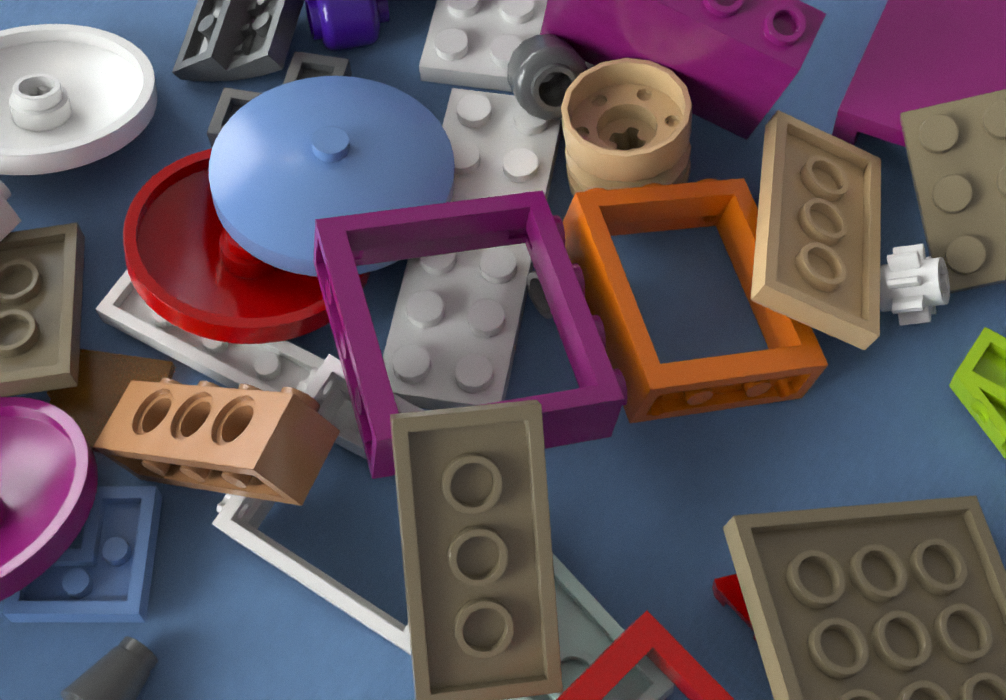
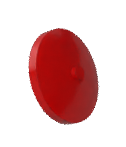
(201, 276)

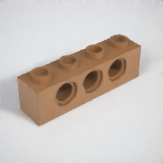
(220, 438)

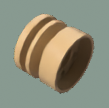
(626, 126)

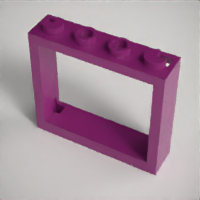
(452, 228)

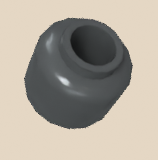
(542, 72)

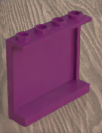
(725, 51)
(923, 58)

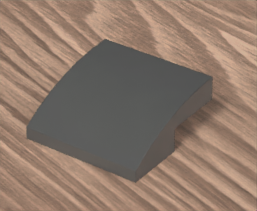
(237, 39)

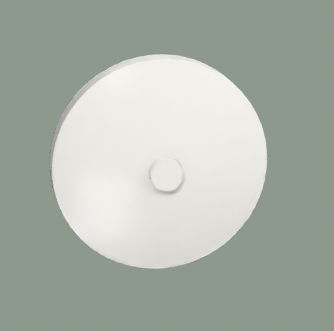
(69, 97)

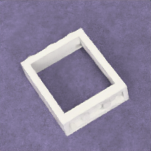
(242, 516)

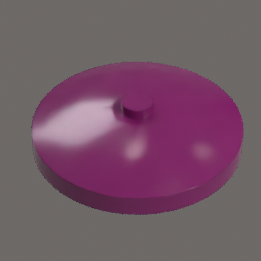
(44, 488)

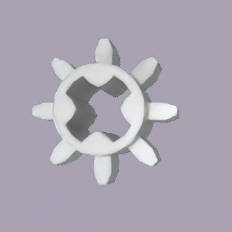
(913, 284)

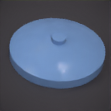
(321, 154)

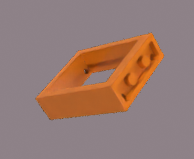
(696, 384)

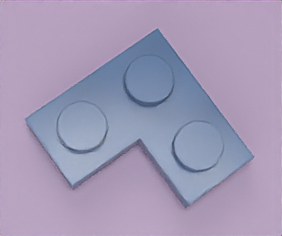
(109, 573)

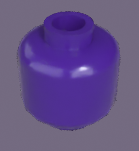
(346, 22)

